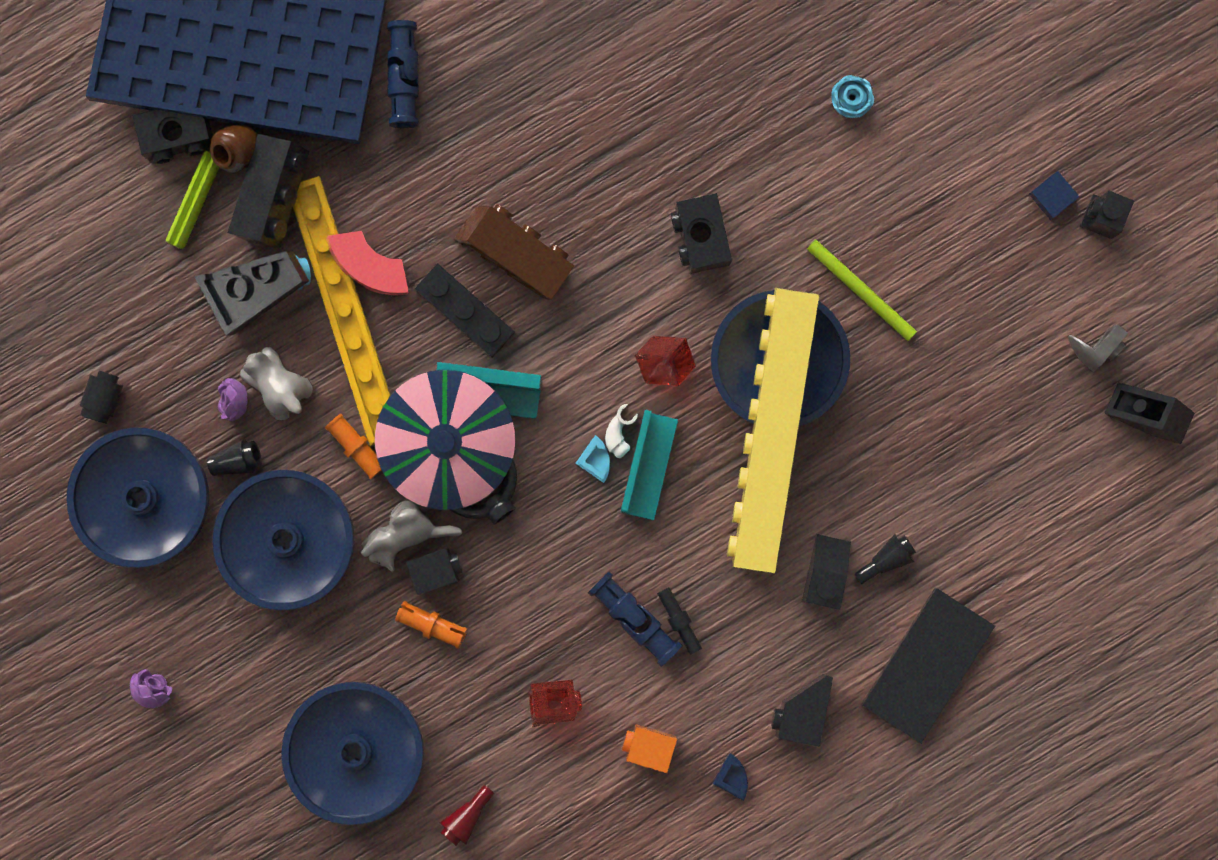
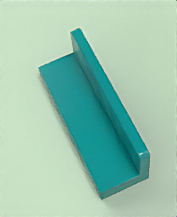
(516, 389)
(649, 465)

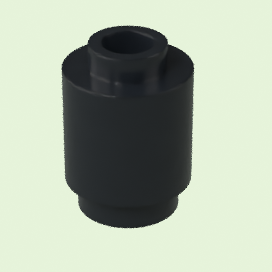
(100, 397)

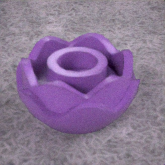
(233, 399)
(149, 689)

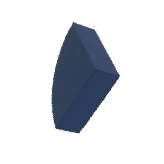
(732, 777)

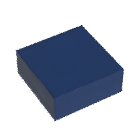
(1054, 195)

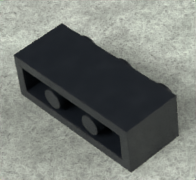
(268, 191)

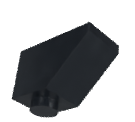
(1150, 412)
(827, 572)
(804, 713)

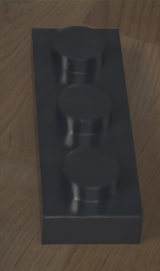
(464, 310)

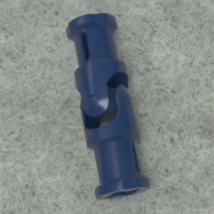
(402, 74)
(632, 615)

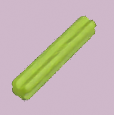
(193, 202)

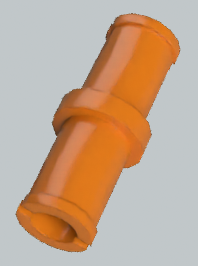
(354, 445)
(431, 624)

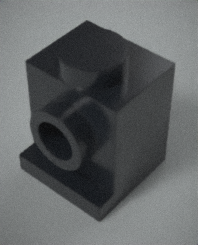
(1107, 214)

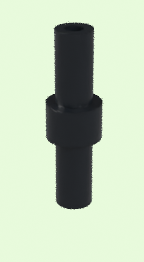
(679, 620)

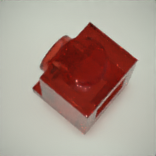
(561, 691)

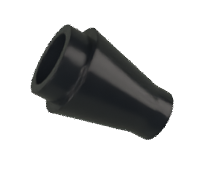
(237, 459)

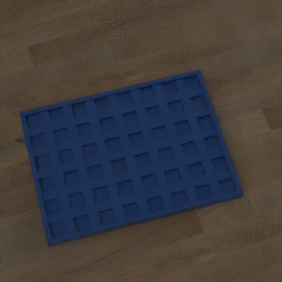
(248, 61)

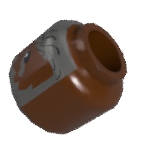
(233, 147)

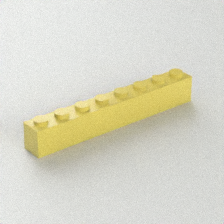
(774, 429)

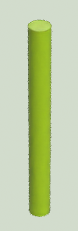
(861, 290)

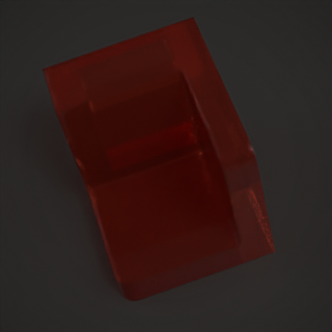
(665, 360)

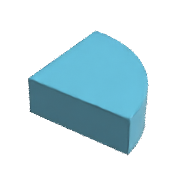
(595, 459)

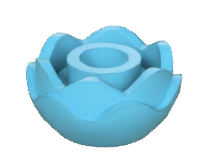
(854, 86)

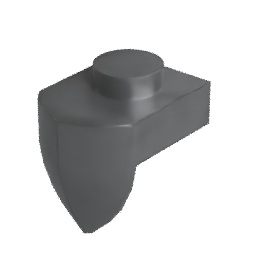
(1107, 347)

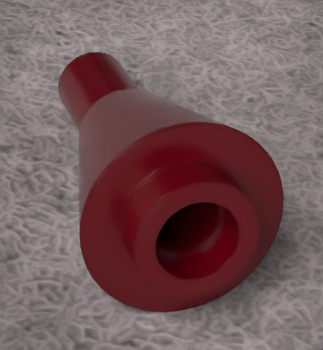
(461, 822)

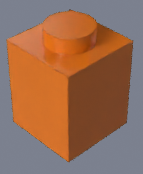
(649, 748)

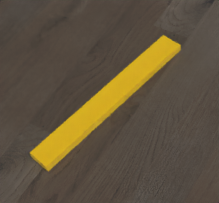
(342, 306)

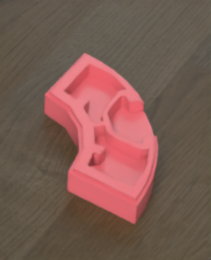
(366, 266)

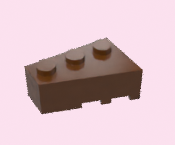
(515, 250)

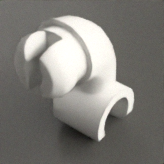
(614, 436)

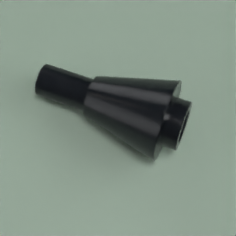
(892, 555)

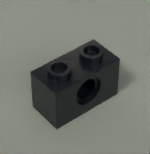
(153, 130)
(703, 213)

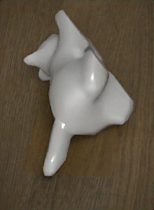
(278, 387)
(405, 529)

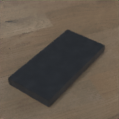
(928, 665)

